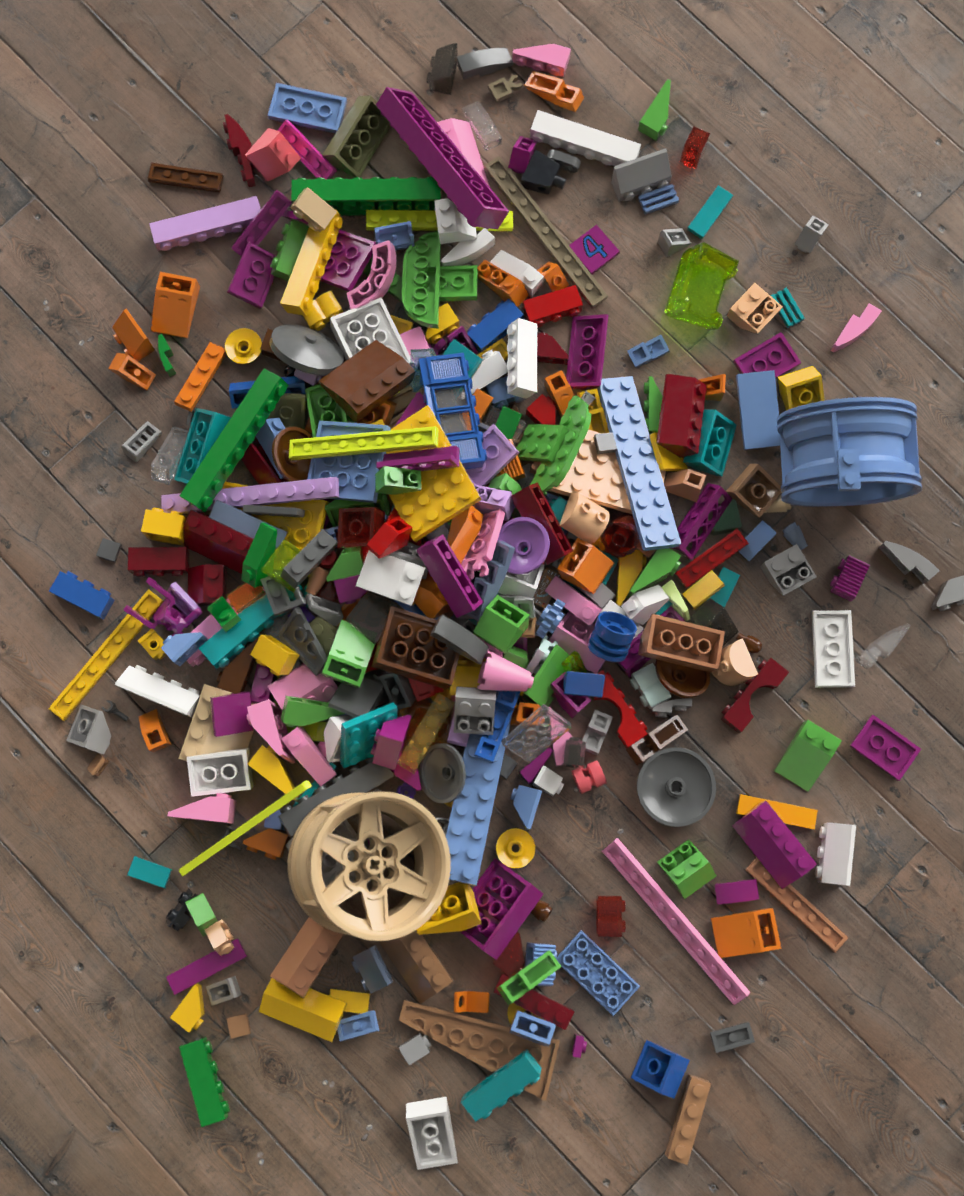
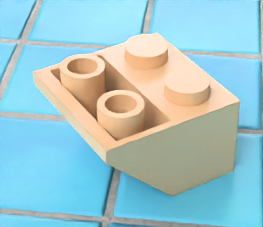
(754, 309)

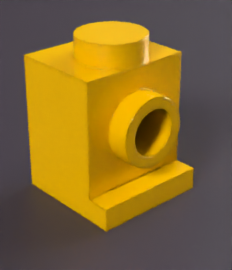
(148, 639)

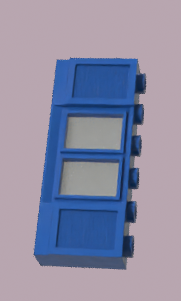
(450, 399)

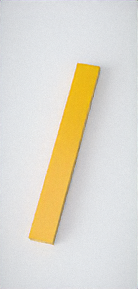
(104, 657)

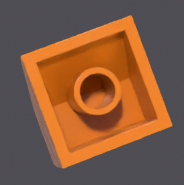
(132, 336)

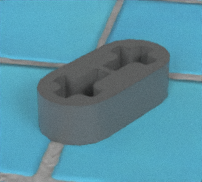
(565, 161)

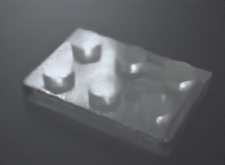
(536, 733)

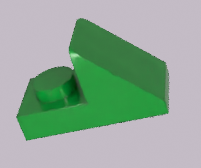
(224, 613)

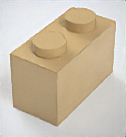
(313, 210)

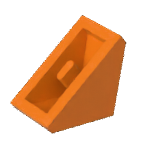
(715, 387)

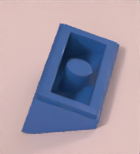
(584, 684)

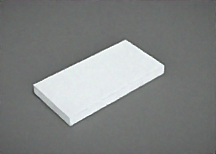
(833, 649)

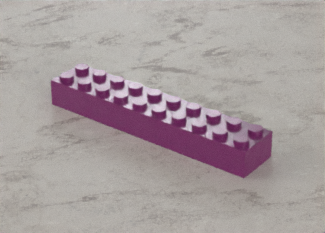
(442, 159)

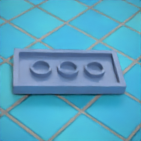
(307, 108)

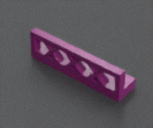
(423, 459)
(698, 517)
(633, 661)

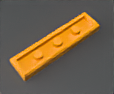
(788, 813)

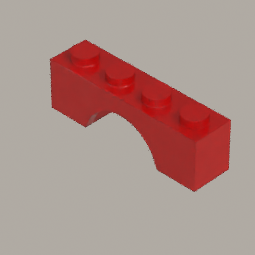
(630, 728)

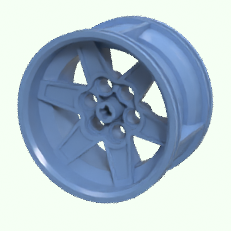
(876, 426)

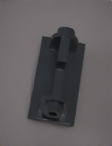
(177, 916)

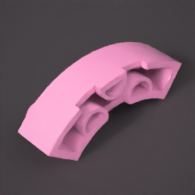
(379, 279)

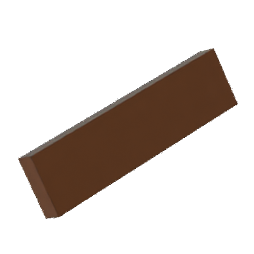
(185, 177)

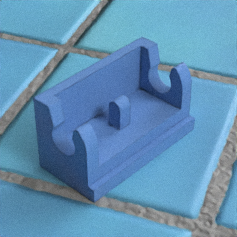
(398, 234)

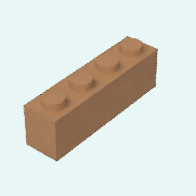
(687, 1119)

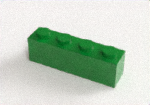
(204, 1082)

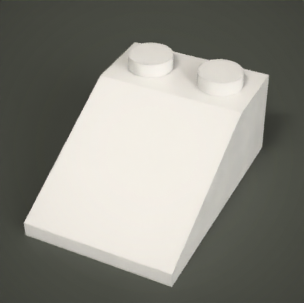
(391, 577)
(220, 772)
(431, 1133)

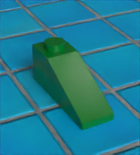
(258, 554)

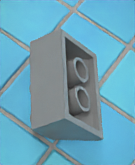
(641, 175)

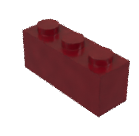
(158, 561)

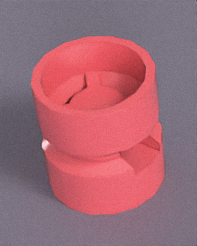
(589, 777)

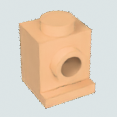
(220, 937)

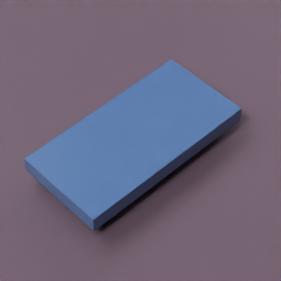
(758, 409)
(597, 973)

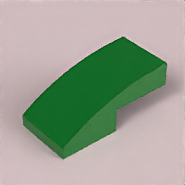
(165, 353)

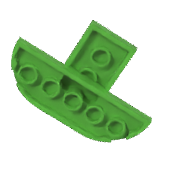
(428, 282)
(555, 444)

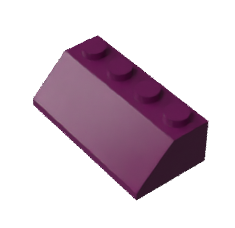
(774, 844)

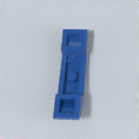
(504, 708)

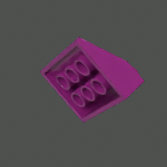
(503, 906)

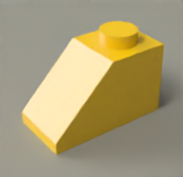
(190, 1010)

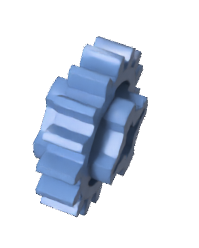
(550, 618)

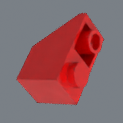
(390, 538)

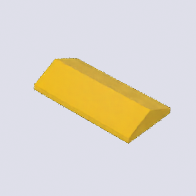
(313, 1013)

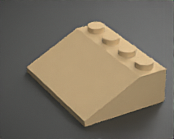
(201, 736)

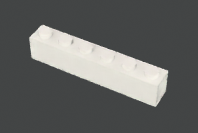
(583, 140)

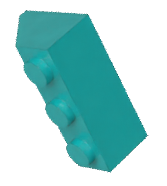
(714, 445)

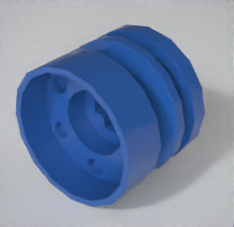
(612, 636)

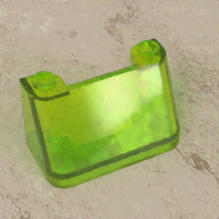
(700, 286)

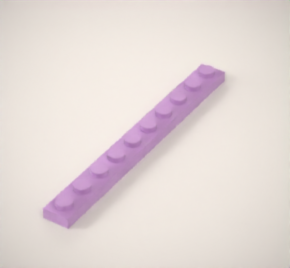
(262, 494)

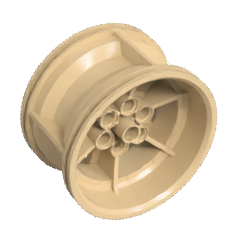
(423, 887)

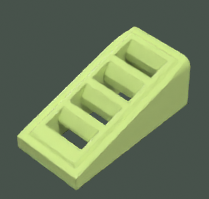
(677, 601)

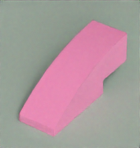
(856, 327)

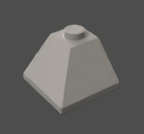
(90, 730)

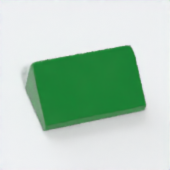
(508, 422)

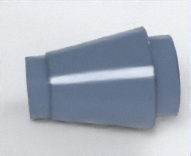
(794, 535)

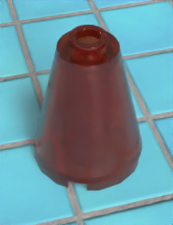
(620, 536)

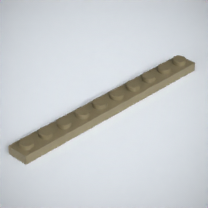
(545, 232)

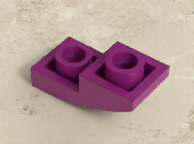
(737, 891)

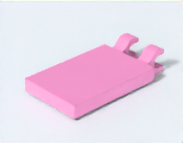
(484, 544)

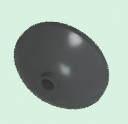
(442, 773)

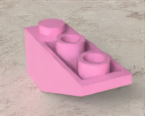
(545, 58)

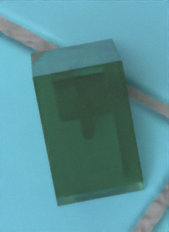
(728, 521)

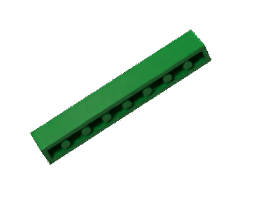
(234, 440)

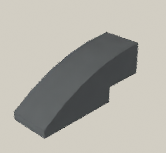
(483, 62)
(459, 639)

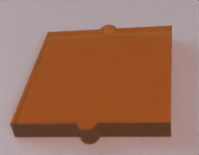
(245, 596)

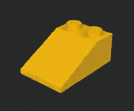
(272, 768)
(455, 913)

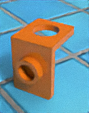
(553, 276)
(471, 1001)

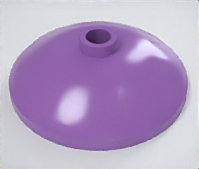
(523, 533)

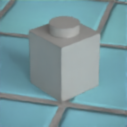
(415, 1048)

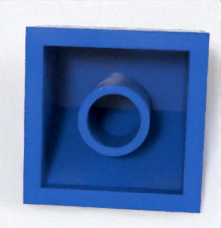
(660, 1069)

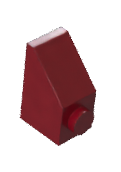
(550, 351)

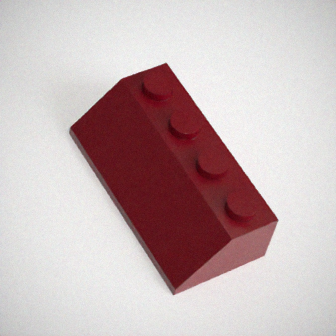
(681, 415)
(259, 464)
(216, 540)

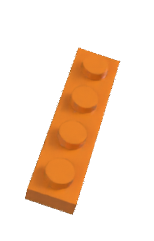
(200, 377)

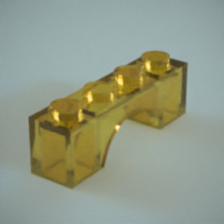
(426, 733)

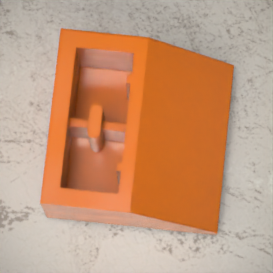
(585, 566)

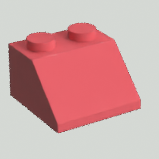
(272, 155)

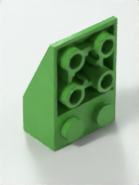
(348, 656)

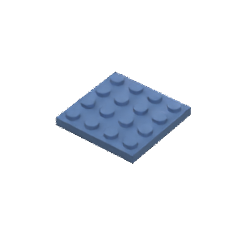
(354, 472)

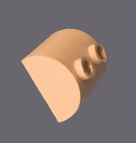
(584, 518)
(735, 664)

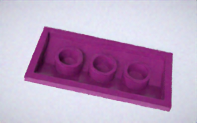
(587, 351)

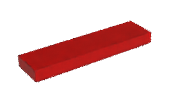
(711, 558)

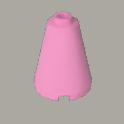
(503, 675)

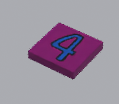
(594, 249)

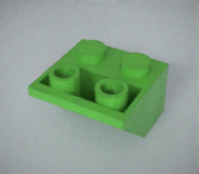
(501, 624)
(687, 869)

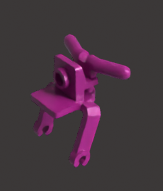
(166, 614)

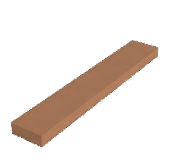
(799, 907)

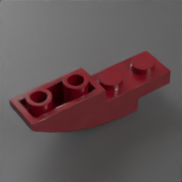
(240, 144)

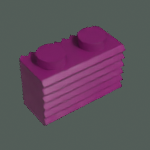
(849, 578)

